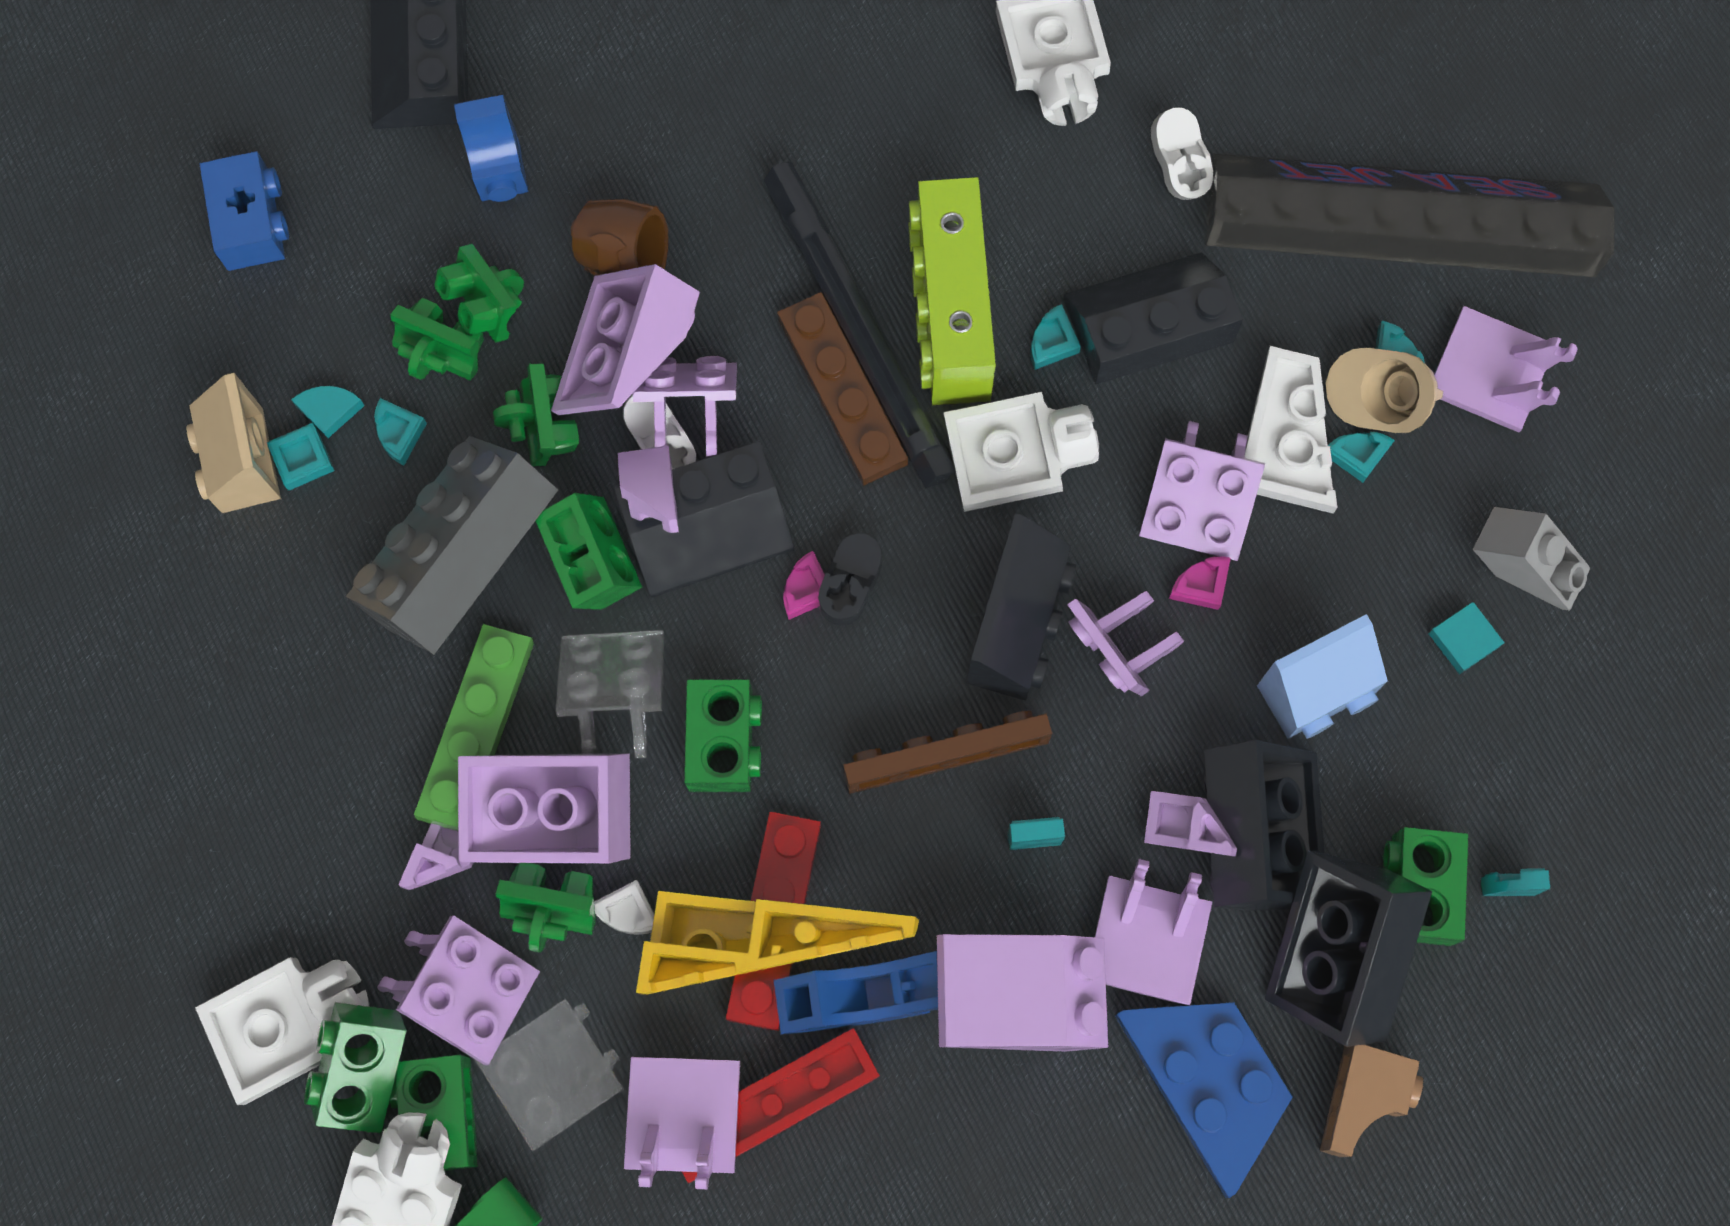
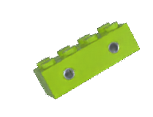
(951, 291)

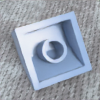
(1325, 679)

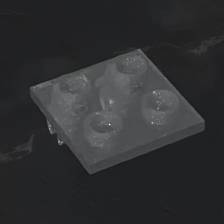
(611, 674)
(551, 1074)

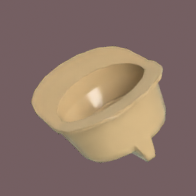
(1382, 390)

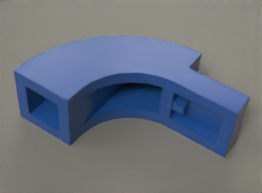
(857, 995)

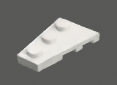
(1291, 432)

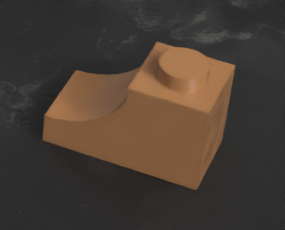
(1365, 1089)

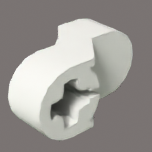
(1182, 154)
(640, 422)

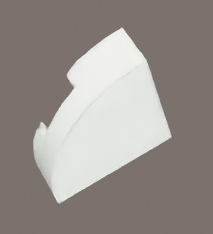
(626, 910)

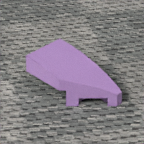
(648, 485)
(1186, 824)
(434, 858)

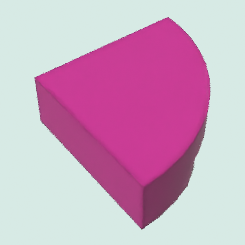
(1202, 583)
(803, 586)

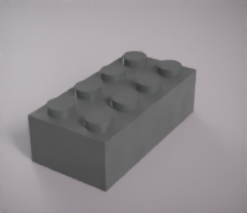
(451, 543)

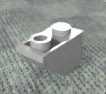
(1532, 555)

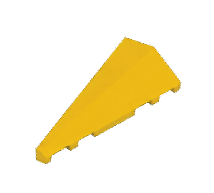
(722, 937)

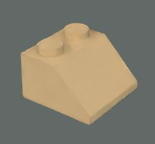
(232, 447)

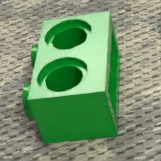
(587, 551)
(708, 736)
(1446, 881)
(367, 1067)
(452, 1107)

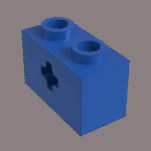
(244, 210)

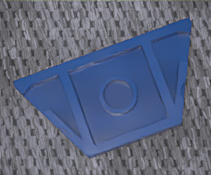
(1212, 1081)

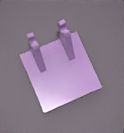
(1497, 369)
(706, 378)
(1202, 496)
(1115, 666)
(1152, 936)
(464, 988)
(682, 1117)

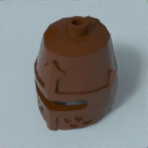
(619, 236)

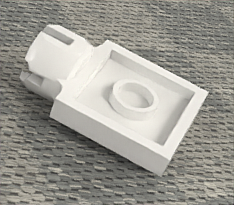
(1055, 53)
(1017, 448)
(272, 1021)
(399, 1178)

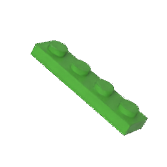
(475, 718)

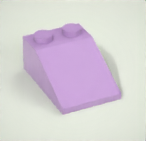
(623, 336)
(544, 808)
(1022, 992)

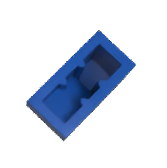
(492, 148)

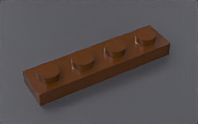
(842, 388)
(968, 745)

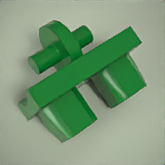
(488, 293)
(431, 344)
(534, 413)
(545, 911)

